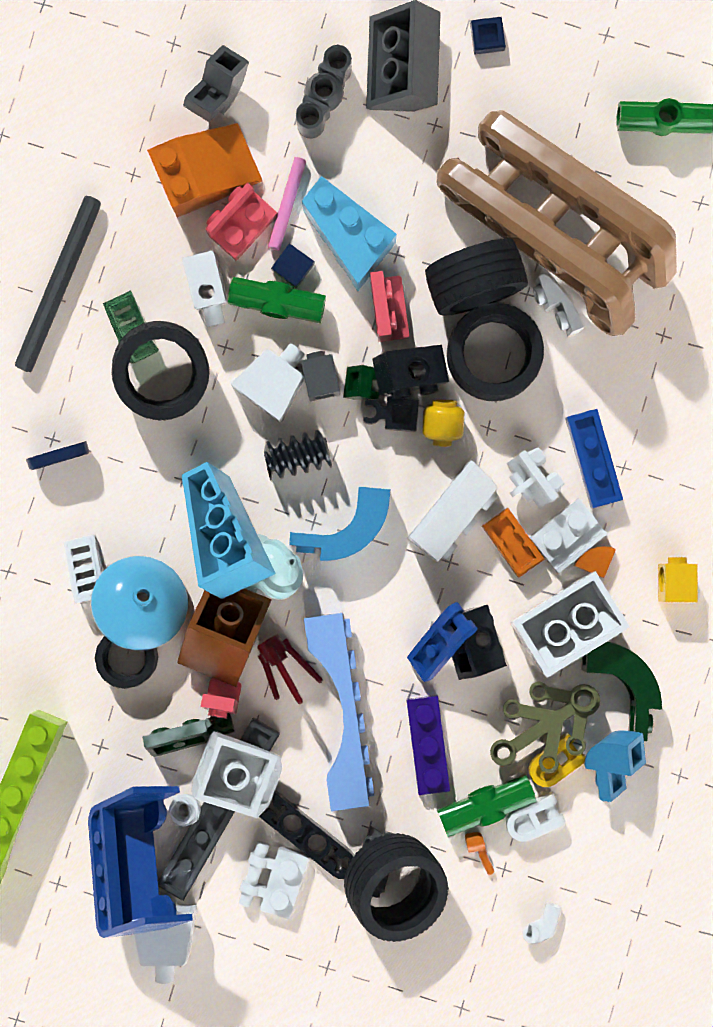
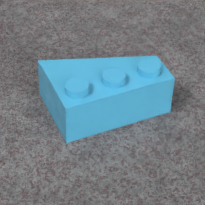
(348, 230)

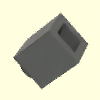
(320, 376)

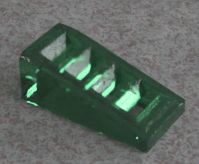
(119, 303)

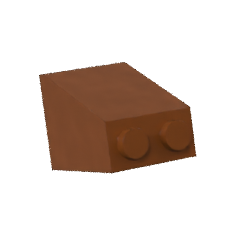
(223, 634)

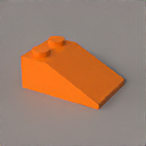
(204, 167)

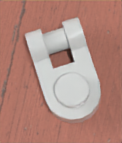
(523, 822)

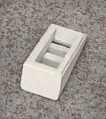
(75, 581)

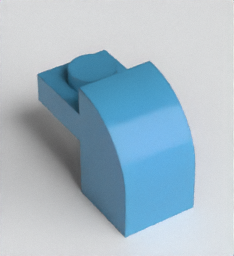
(613, 758)

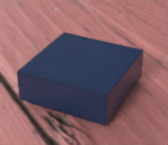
(487, 35)
(292, 265)

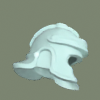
(287, 569)

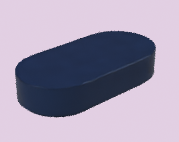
(58, 456)

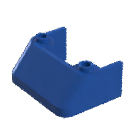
(125, 863)

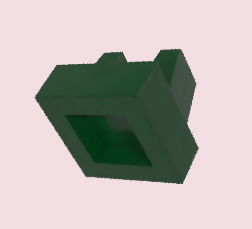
(359, 383)

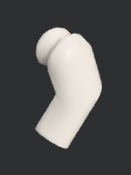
(544, 927)

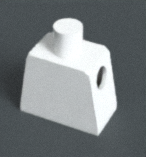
(203, 271)
(272, 381)
(167, 947)

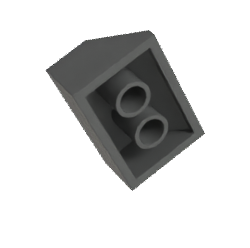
(403, 58)

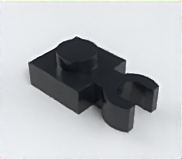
(398, 414)

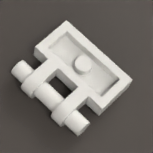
(283, 884)

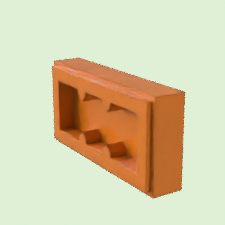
(513, 542)

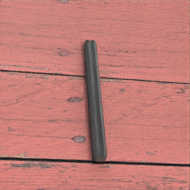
(58, 284)

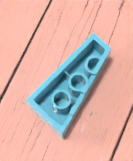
(222, 535)

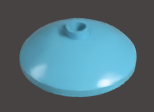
(126, 618)

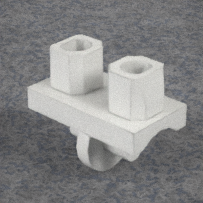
(531, 481)

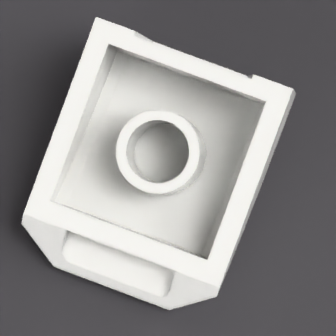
(236, 775)

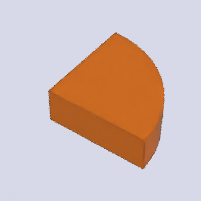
(596, 560)

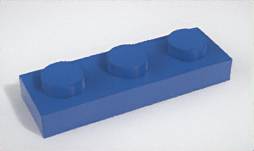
(594, 458)

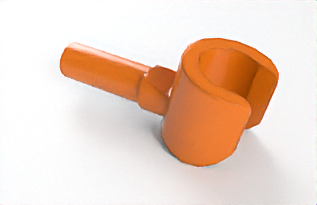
(476, 843)

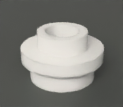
(177, 811)

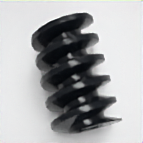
(296, 454)

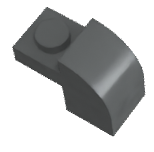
(219, 85)

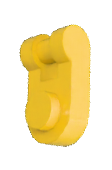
(548, 780)

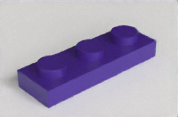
(428, 745)

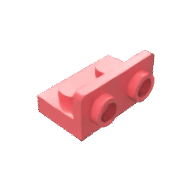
(240, 221)
(389, 307)

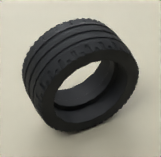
(476, 276)
(516, 320)
(147, 407)
(415, 911)

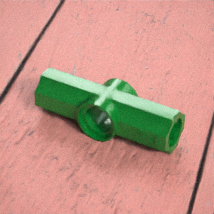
(645, 117)
(276, 299)
(487, 805)

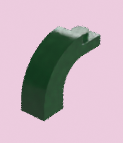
(636, 677)

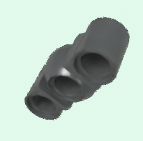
(326, 77)

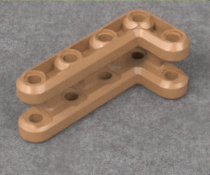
(573, 186)

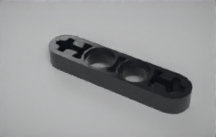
(301, 836)

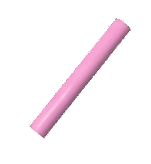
(287, 203)

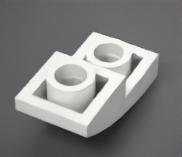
(551, 297)

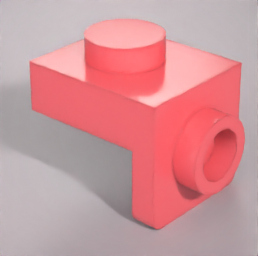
(221, 698)

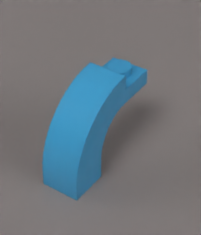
(364, 527)

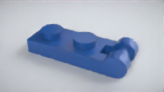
(441, 642)

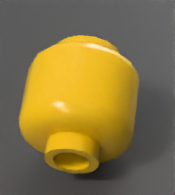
(443, 422)

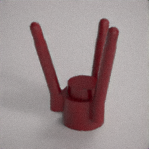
(274, 652)

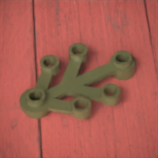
(550, 722)

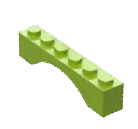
(23, 774)

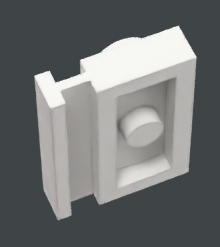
(568, 535)

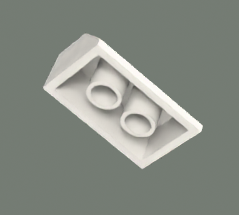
(454, 512)
(570, 624)

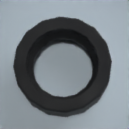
(117, 680)

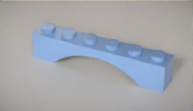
(346, 778)

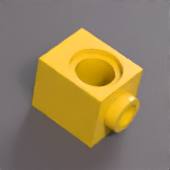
(677, 581)

